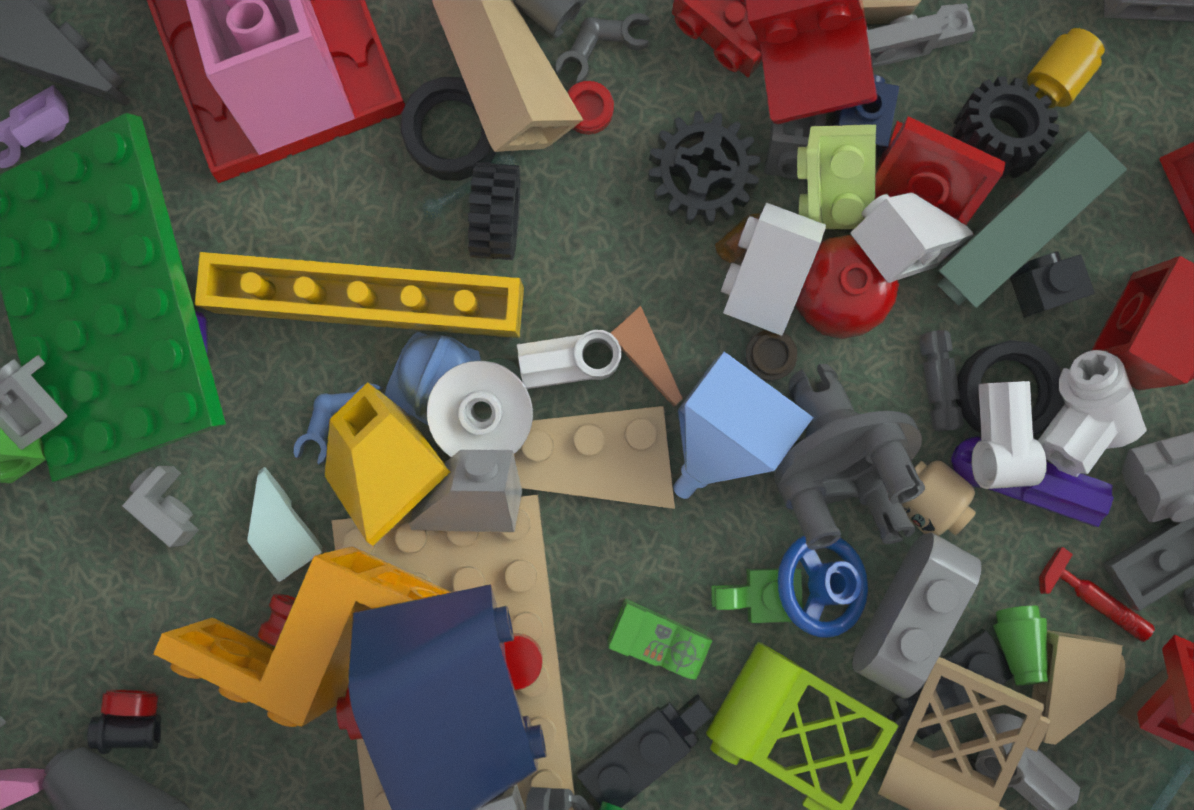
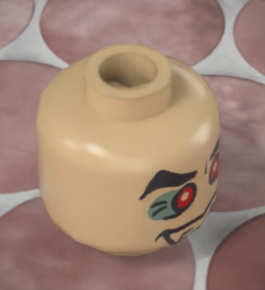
(943, 502)

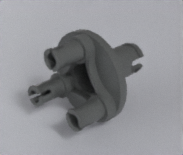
(848, 458)

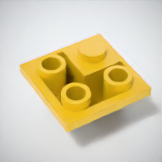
(379, 462)

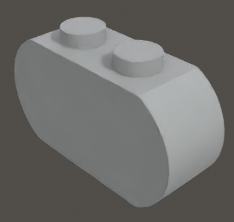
(917, 615)

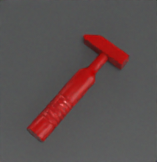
(1093, 596)

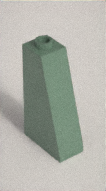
(1029, 218)

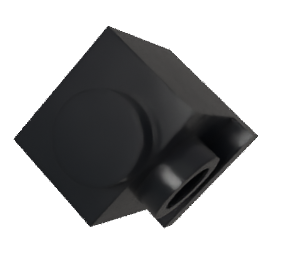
(1050, 283)

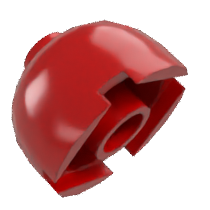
(845, 291)

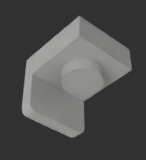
(24, 405)
(163, 517)

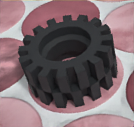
(1021, 111)
(494, 211)

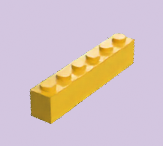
(359, 295)

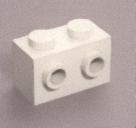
(773, 269)

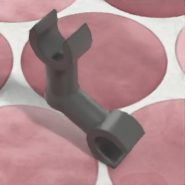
(597, 29)

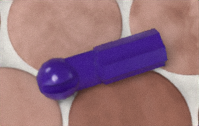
(1070, 496)

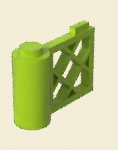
(761, 706)

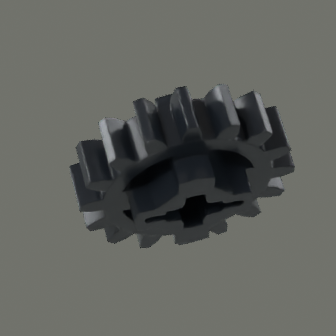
(722, 174)

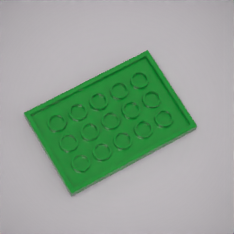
(103, 300)

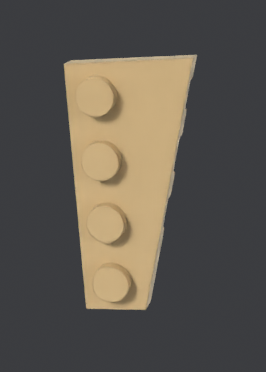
(600, 457)

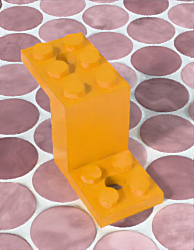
(312, 655)

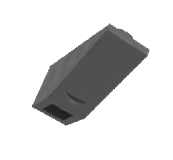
(53, 52)

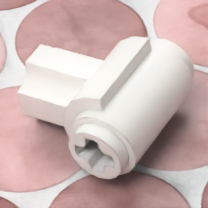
(1096, 414)

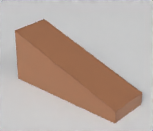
(643, 350)

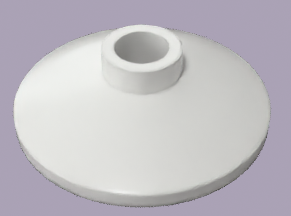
(452, 409)

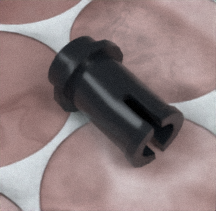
(123, 732)

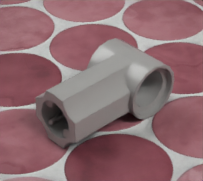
(1035, 774)

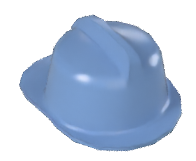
(421, 366)

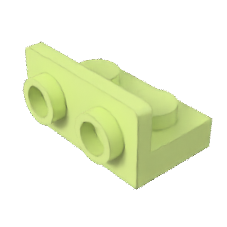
(838, 174)

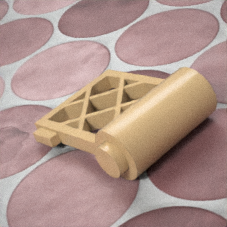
(934, 781)

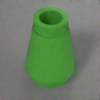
(1024, 643)

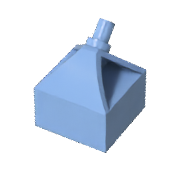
(734, 427)

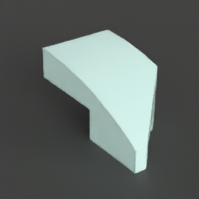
(277, 530)

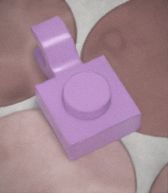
(35, 119)

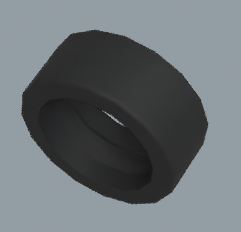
(413, 114)
(1039, 363)

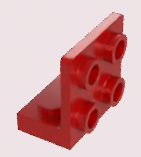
(813, 56)

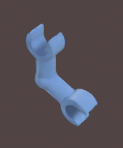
(324, 408)

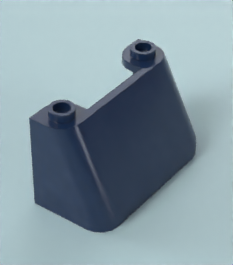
(440, 701)

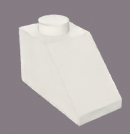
(908, 235)

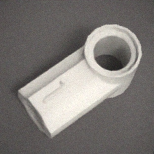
(562, 359)
(1007, 449)

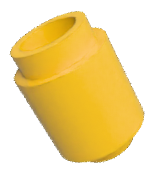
(1067, 67)

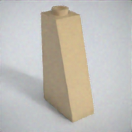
(506, 74)

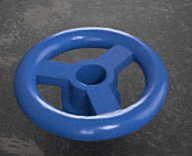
(828, 585)

